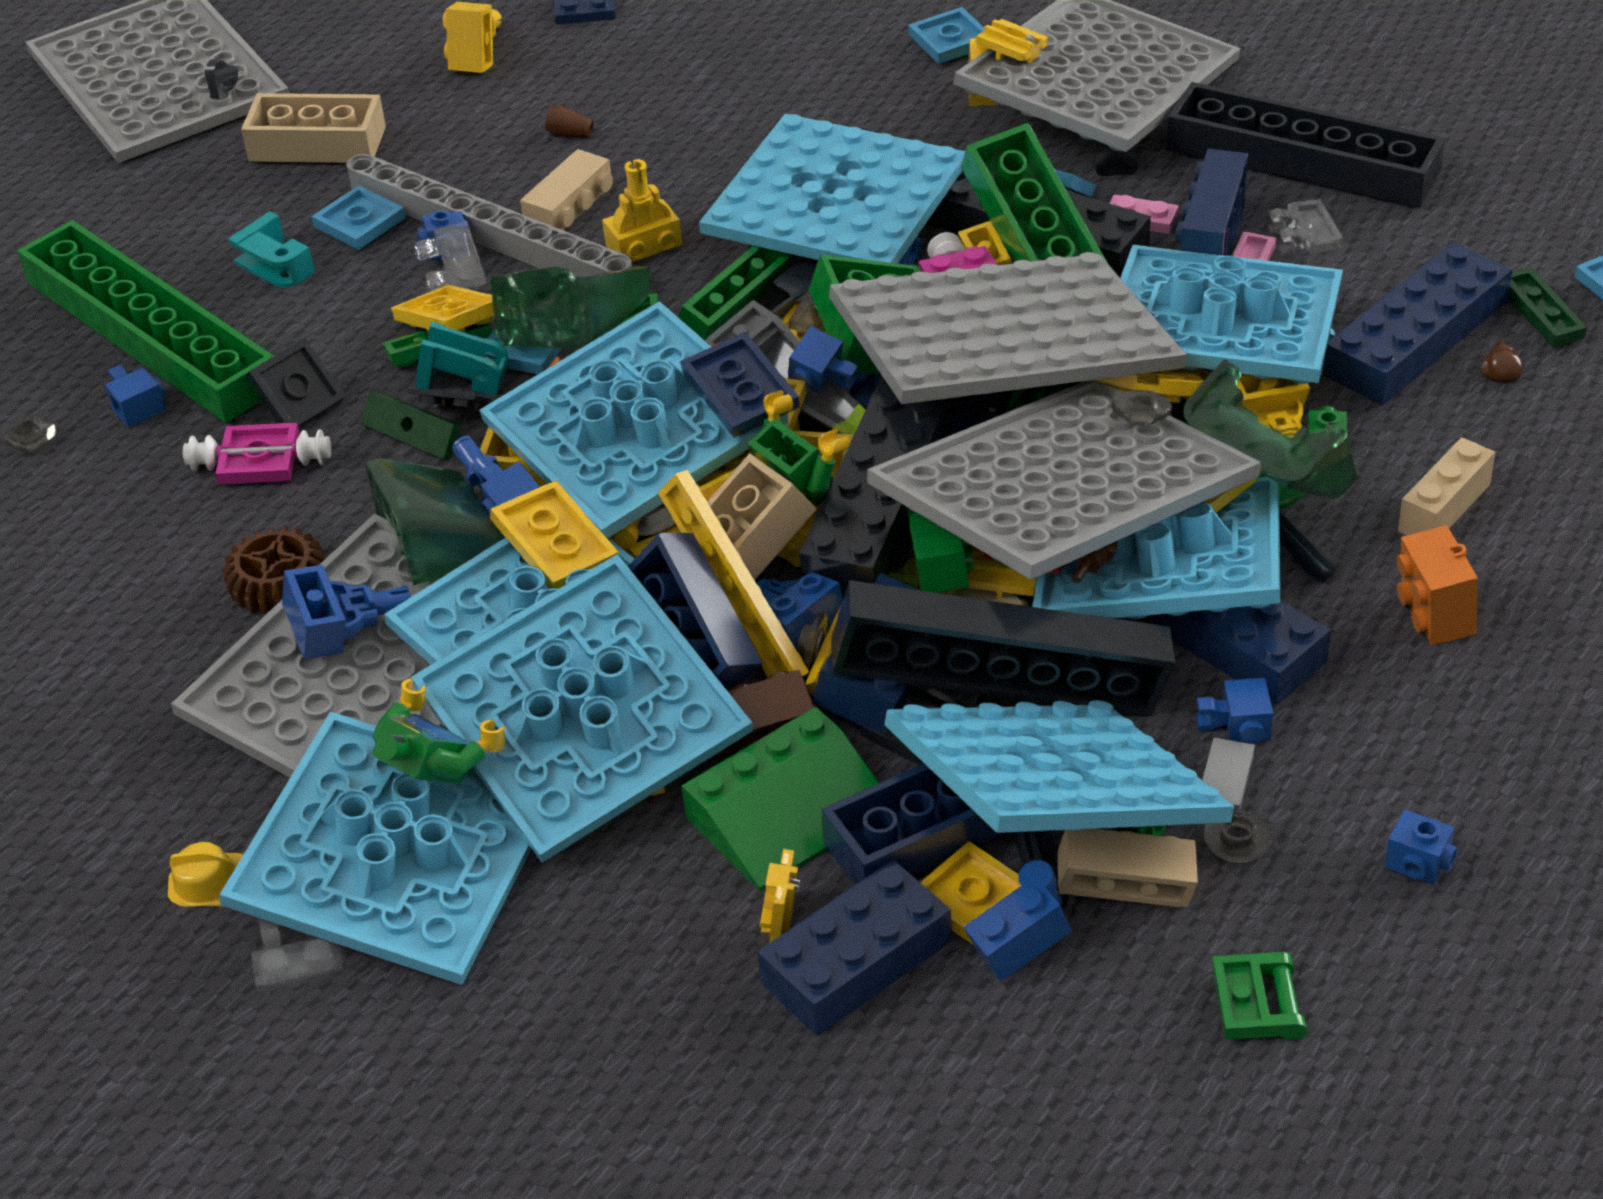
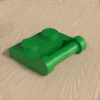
(1244, 1000)

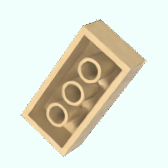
(312, 127)
(759, 512)

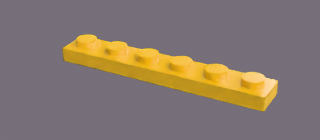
(763, 628)

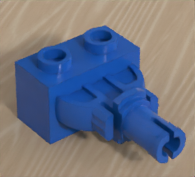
(484, 471)
(802, 601)
(331, 611)

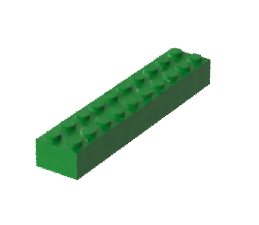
(145, 318)

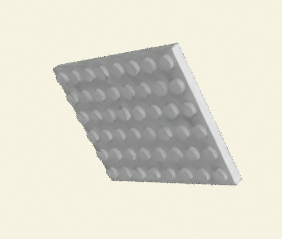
(1102, 72)
(143, 73)
(1004, 327)
(1060, 478)
(275, 701)

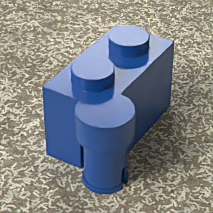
(1021, 922)

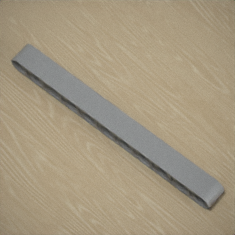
(488, 222)

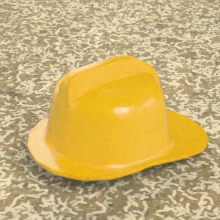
(200, 874)

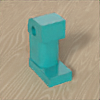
(267, 255)
(461, 356)

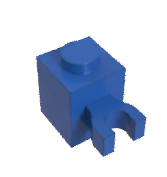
(818, 360)
(135, 395)
(1243, 710)

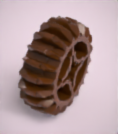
(258, 565)

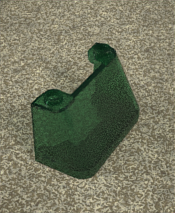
(550, 312)
(1307, 463)
(432, 515)

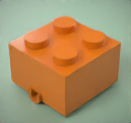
(1438, 585)

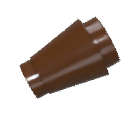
(566, 122)

